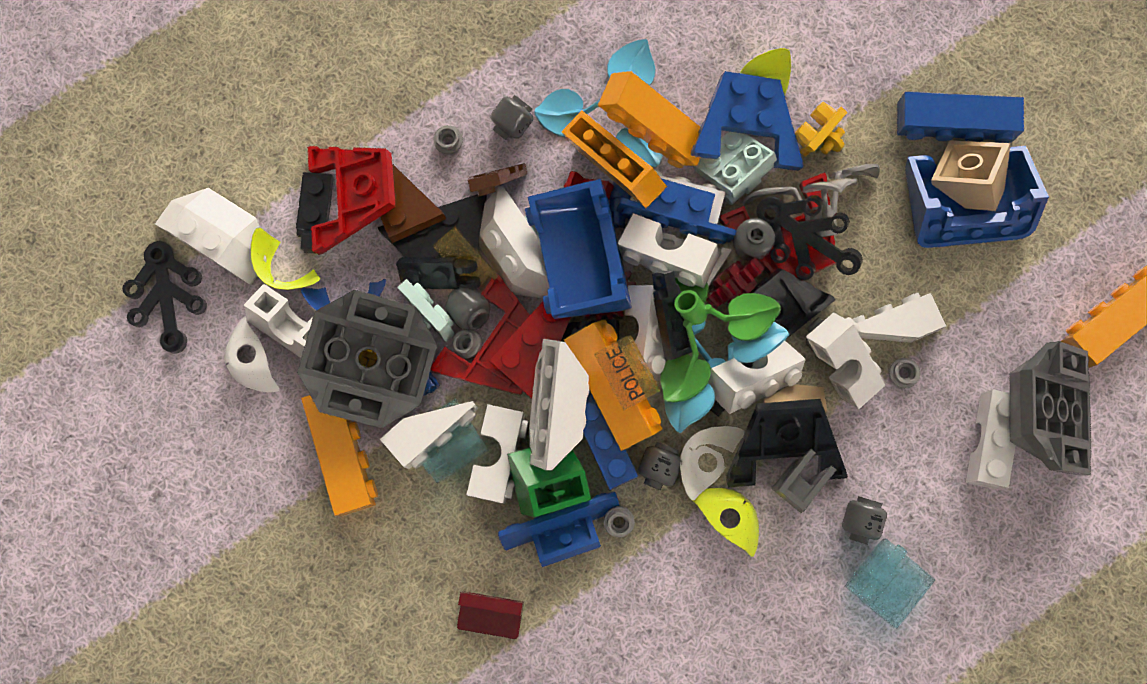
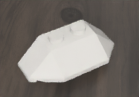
(213, 229)
(512, 246)
(557, 404)

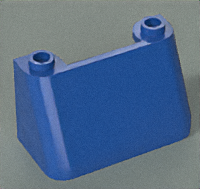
(944, 222)
(579, 251)

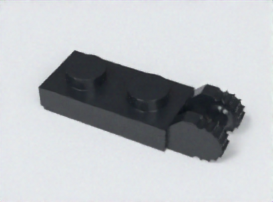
(438, 272)

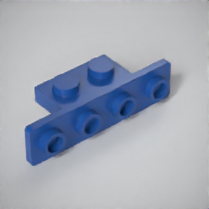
(682, 209)
(561, 532)

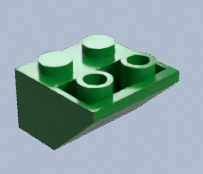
(547, 490)

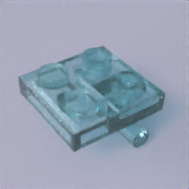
(458, 452)
(890, 582)

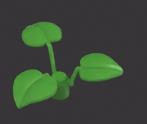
(749, 319)

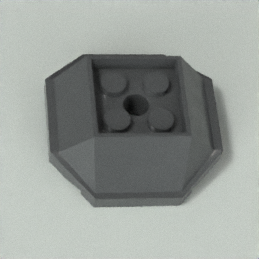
(358, 392)
(1053, 408)

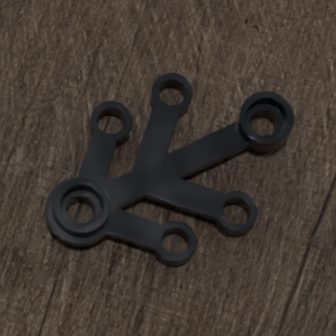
(804, 233)
(164, 292)

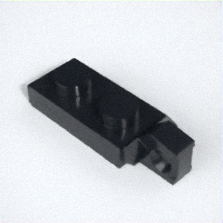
(313, 205)
(670, 322)

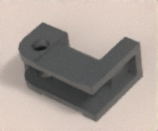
(795, 488)

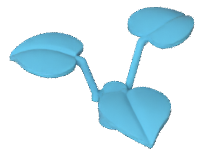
(565, 104)
(687, 412)

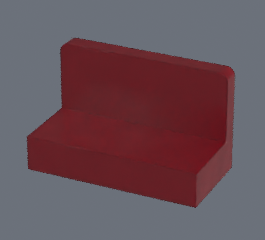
(489, 615)

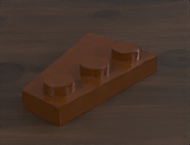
(486, 182)
(412, 209)

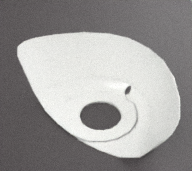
(253, 374)
(695, 479)

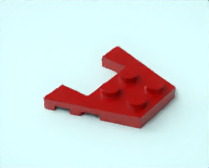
(362, 187)
(736, 217)
(480, 370)

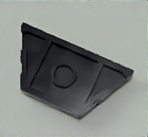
(464, 214)
(796, 297)

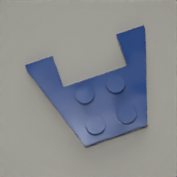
(749, 107)

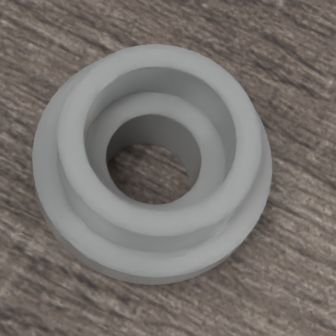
(448, 131)
(461, 341)
(912, 368)
(619, 530)

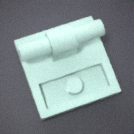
(739, 167)
(433, 317)

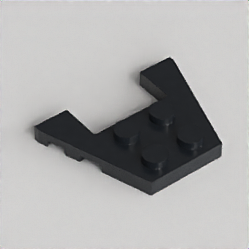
(785, 432)

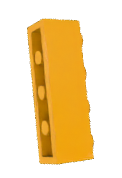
(651, 118)
(614, 159)
(1112, 322)
(626, 425)
(341, 460)

